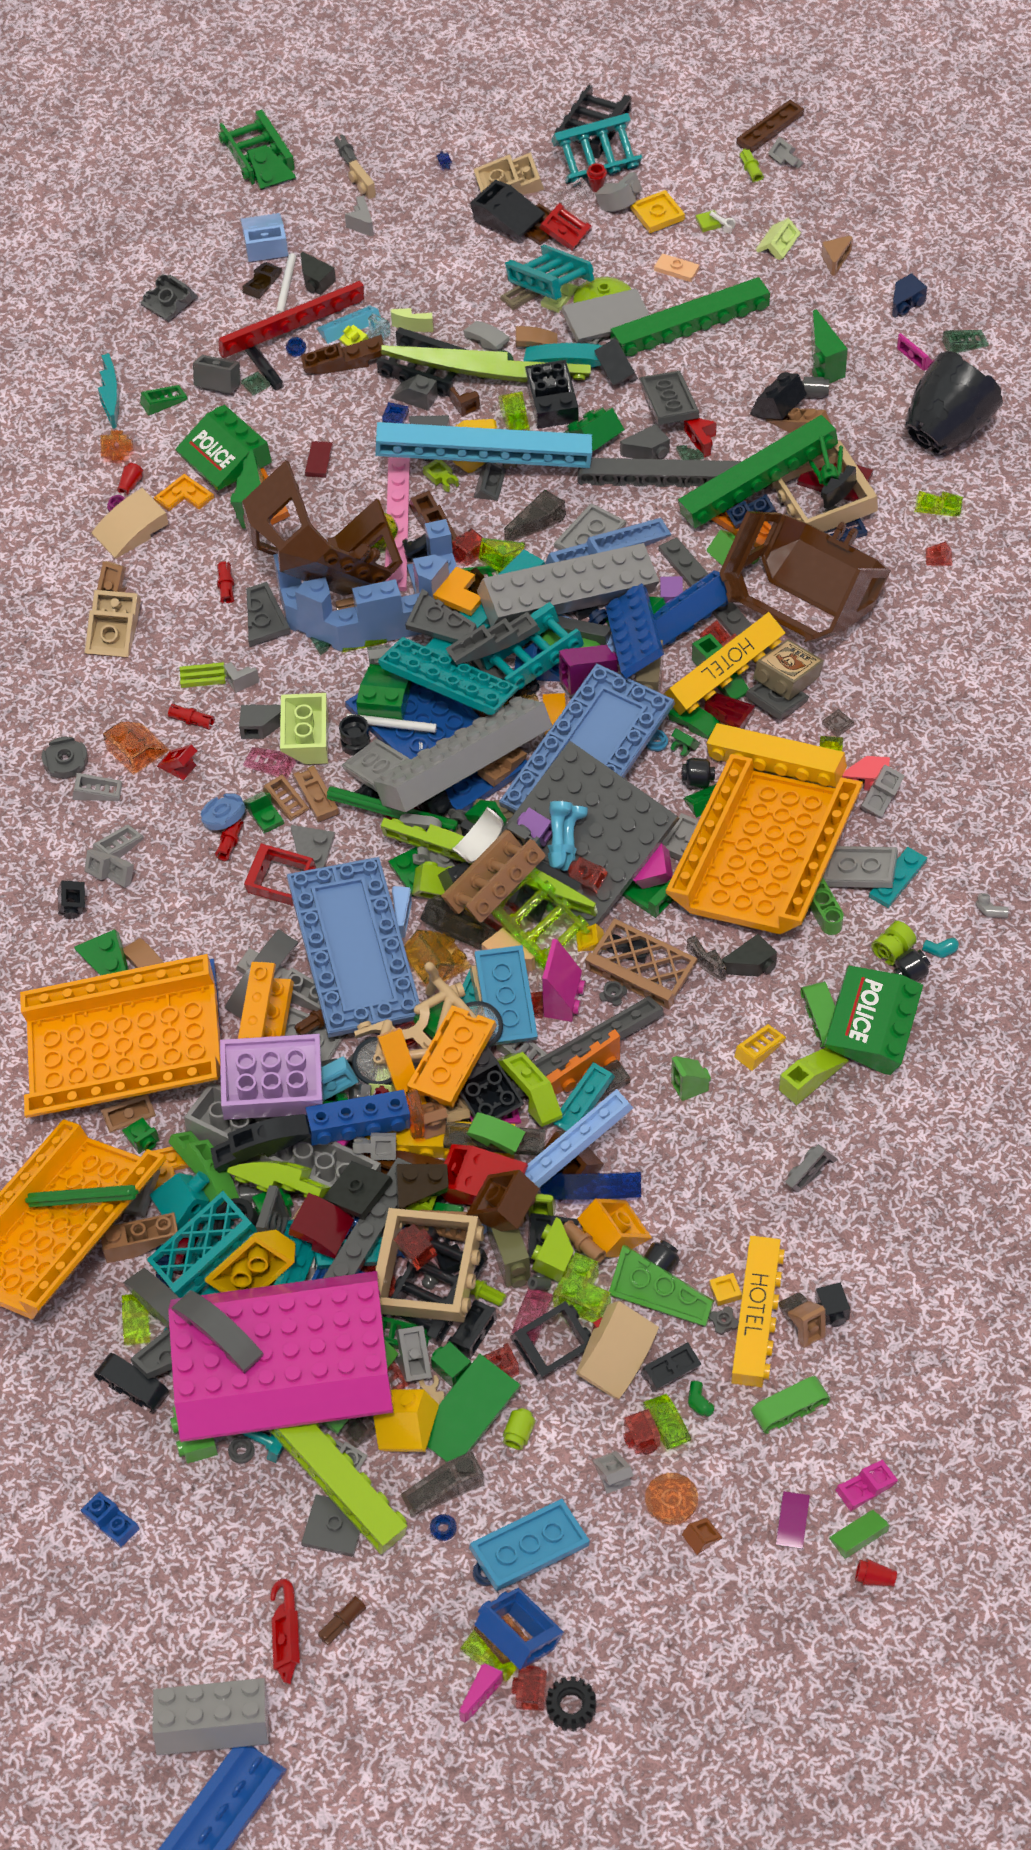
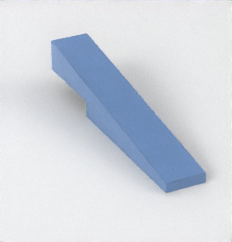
(645, 532)

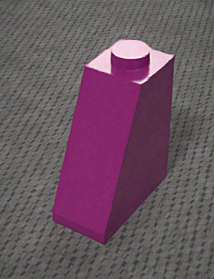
(578, 662)

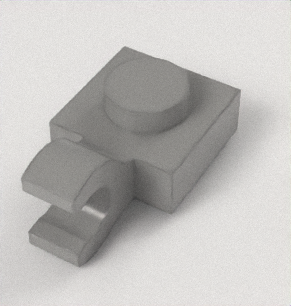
(783, 153)
(426, 855)
(381, 1146)

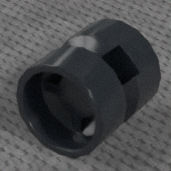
(354, 734)

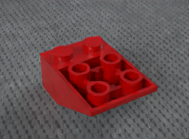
(469, 1168)

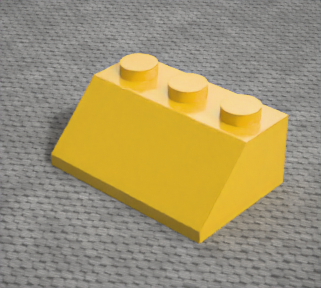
(254, 1263)

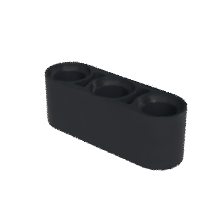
(127, 1379)

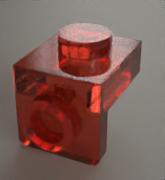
(718, 633)

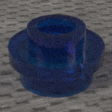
(444, 159)
(296, 346)
(440, 1520)

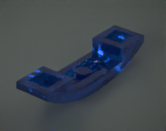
(593, 1185)

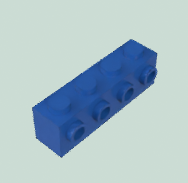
(690, 607)
(358, 1117)

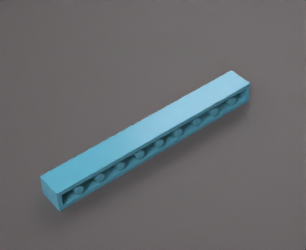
(483, 445)

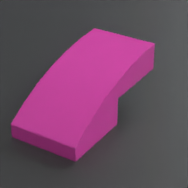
(867, 1485)

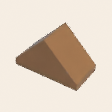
(836, 252)

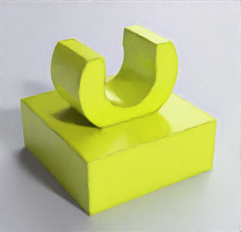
(352, 335)

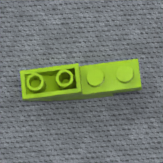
(280, 1174)

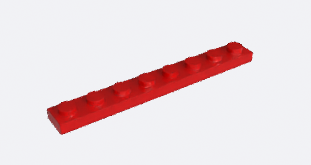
(291, 319)

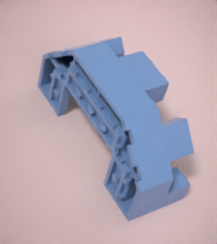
(378, 607)

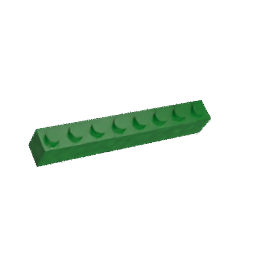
(692, 316)
(757, 471)

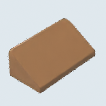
(128, 1112)

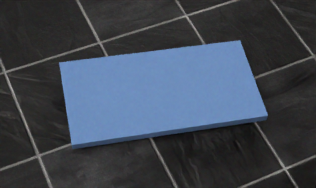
(606, 719)
(353, 945)

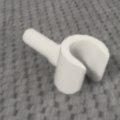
(727, 223)

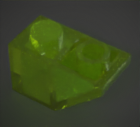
(514, 411)

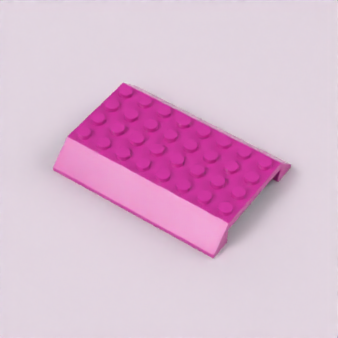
(317, 1365)

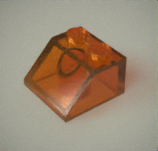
(133, 745)

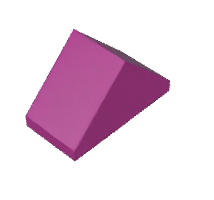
(656, 870)

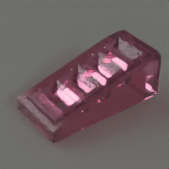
(283, 765)

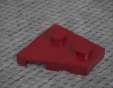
(729, 710)

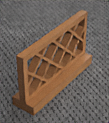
(636, 982)

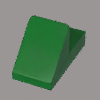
(263, 811)

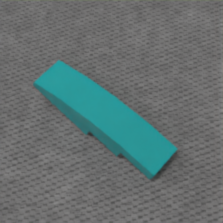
(571, 352)
(109, 391)

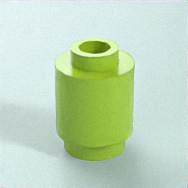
(518, 1428)

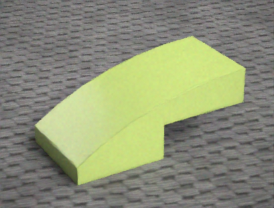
(414, 322)

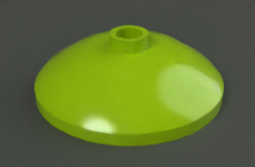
(599, 287)

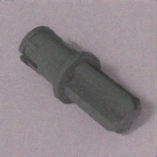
(345, 149)

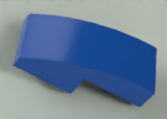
(110, 1519)

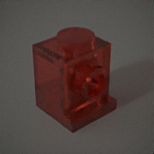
(592, 879)
(506, 1357)

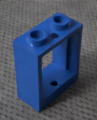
(542, 1629)

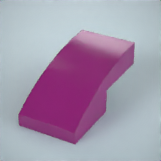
(793, 1519)

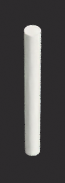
(286, 283)
(400, 724)

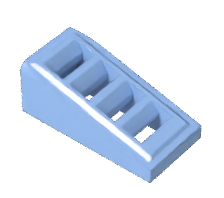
(402, 905)

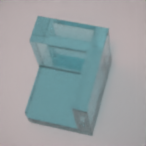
(378, 326)

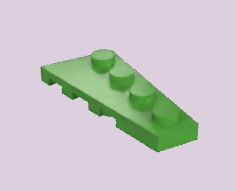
(654, 1287)

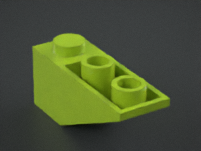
(809, 1073)

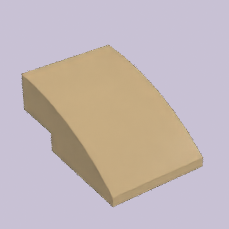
(519, 173)
(130, 523)
(112, 623)
(616, 1349)

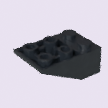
(505, 209)
(552, 394)
(489, 1089)

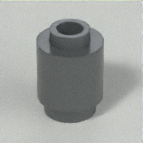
(816, 387)

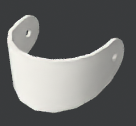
(480, 836)

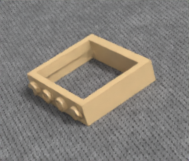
(864, 506)
(466, 1277)

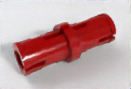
(225, 582)
(191, 716)
(228, 840)

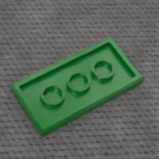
(470, 1408)

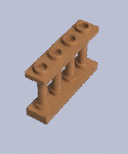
(493, 876)

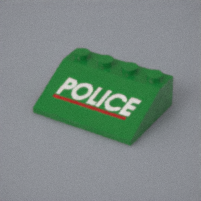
(221, 445)
(874, 1018)

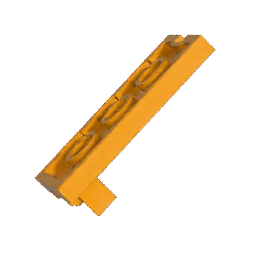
(453, 1056)

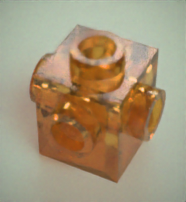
(108, 446)

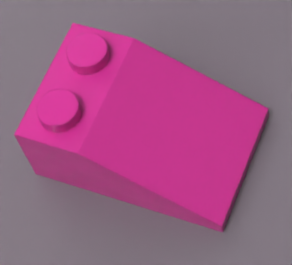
(561, 984)

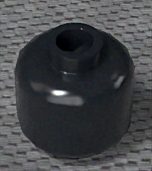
(697, 773)
(912, 964)
(663, 1255)

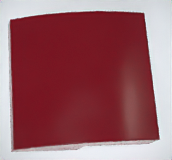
(321, 1225)

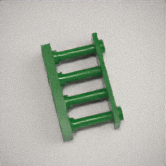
(269, 135)

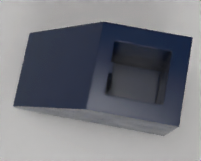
(908, 294)

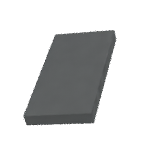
(669, 397)

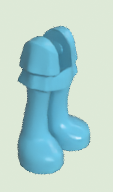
(563, 820)

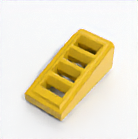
(750, 1057)

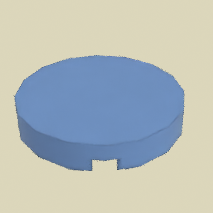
(222, 812)

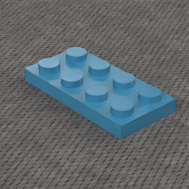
(506, 987)
(529, 1544)

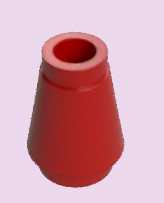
(596, 176)
(130, 477)
(874, 1574)

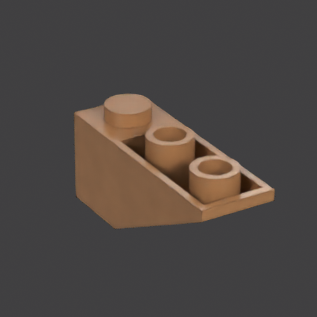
(797, 418)
(137, 1237)

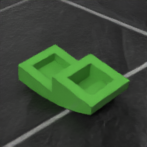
(495, 1131)

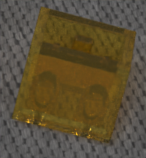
(438, 949)

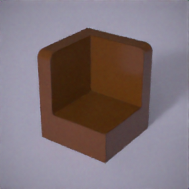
(466, 402)

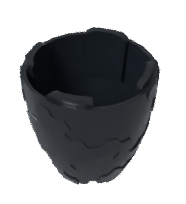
(951, 403)

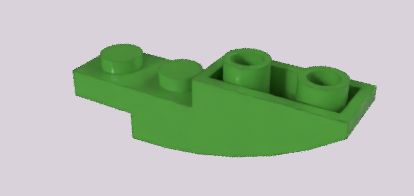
(199, 1158)

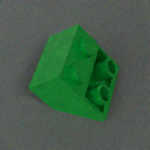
(601, 423)

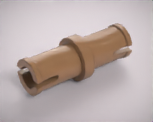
(583, 1242)

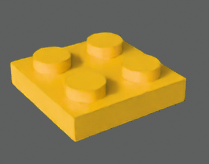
(657, 211)

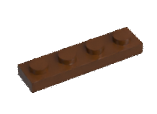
(770, 126)

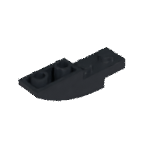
(260, 1137)

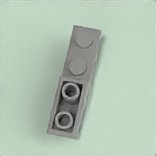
(303, 991)

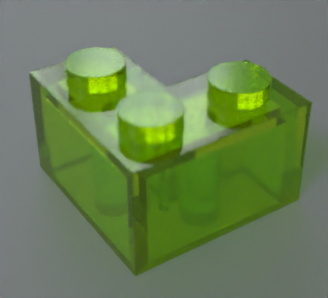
(579, 1290)

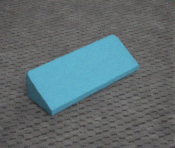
(334, 329)
(337, 1077)

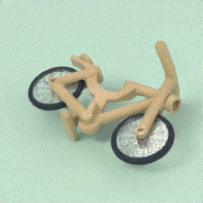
(368, 1058)

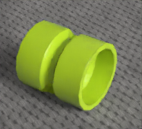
(894, 942)

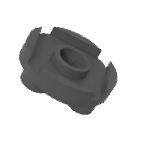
(64, 768)

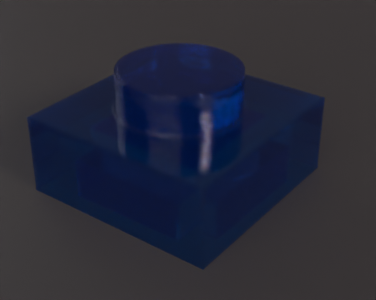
(395, 413)

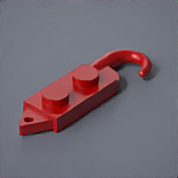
(285, 1632)

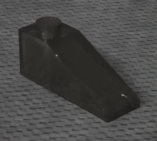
(536, 517)
(458, 926)
(444, 1484)

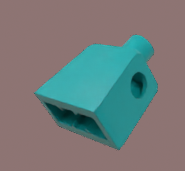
(182, 1196)

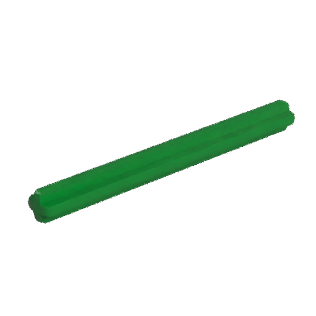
(375, 805)
(82, 1196)

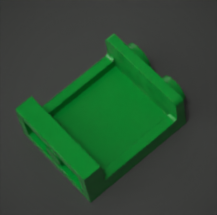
(650, 899)

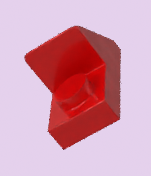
(700, 434)
(179, 761)

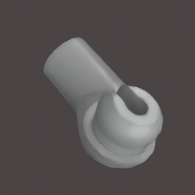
(988, 909)

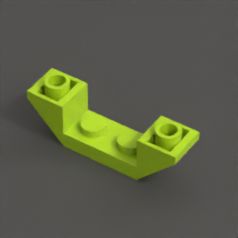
(542, 1099)

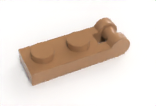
(315, 793)

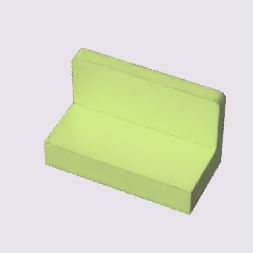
(779, 238)

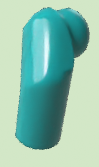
(941, 949)

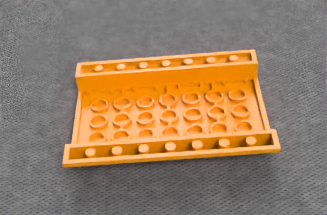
(761, 847)
(121, 1035)
(49, 1242)

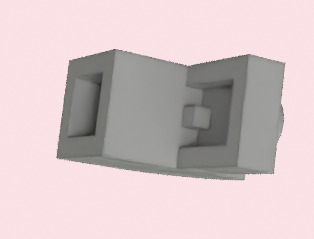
(619, 195)

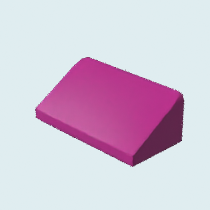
(912, 352)

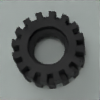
(575, 1688)

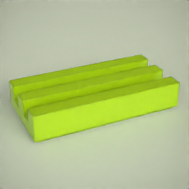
(202, 671)

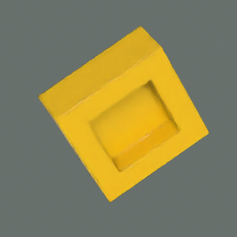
(725, 1289)

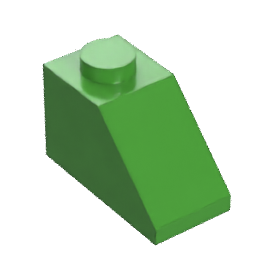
(689, 1077)

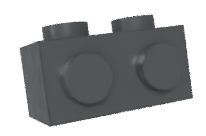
(216, 374)

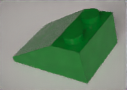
(828, 351)
(383, 694)

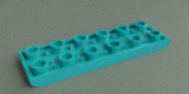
(443, 676)

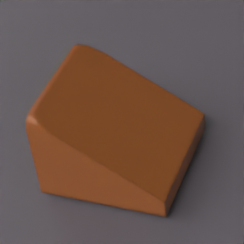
(701, 1535)

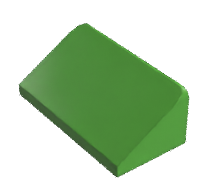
(859, 1533)

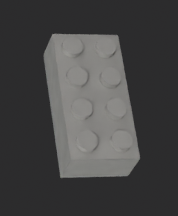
(210, 1716)

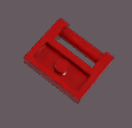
(563, 230)

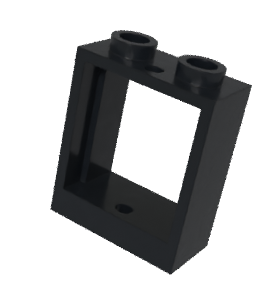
(530, 1353)

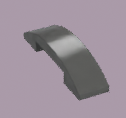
(275, 951)
(219, 1329)

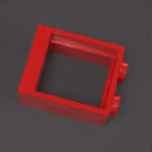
(261, 864)

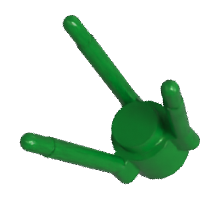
(828, 470)

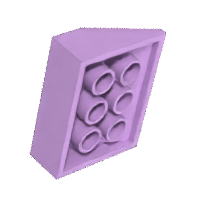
(270, 1076)

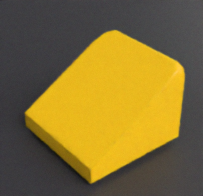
(589, 941)

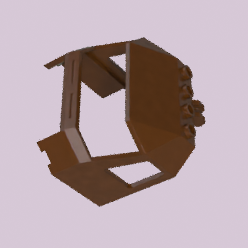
(306, 554)
(807, 566)

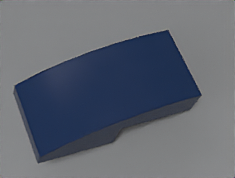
(738, 512)

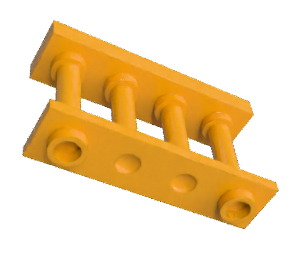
(265, 1003)

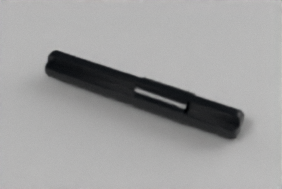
(265, 367)

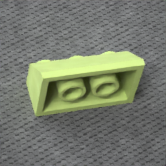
(305, 727)

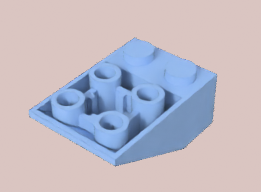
(264, 237)

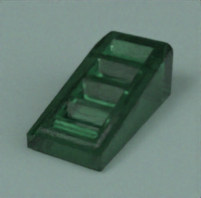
(953, 343)

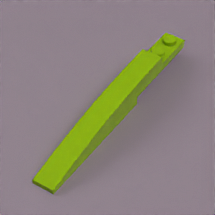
(474, 362)
(442, 841)

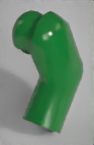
(697, 1401)

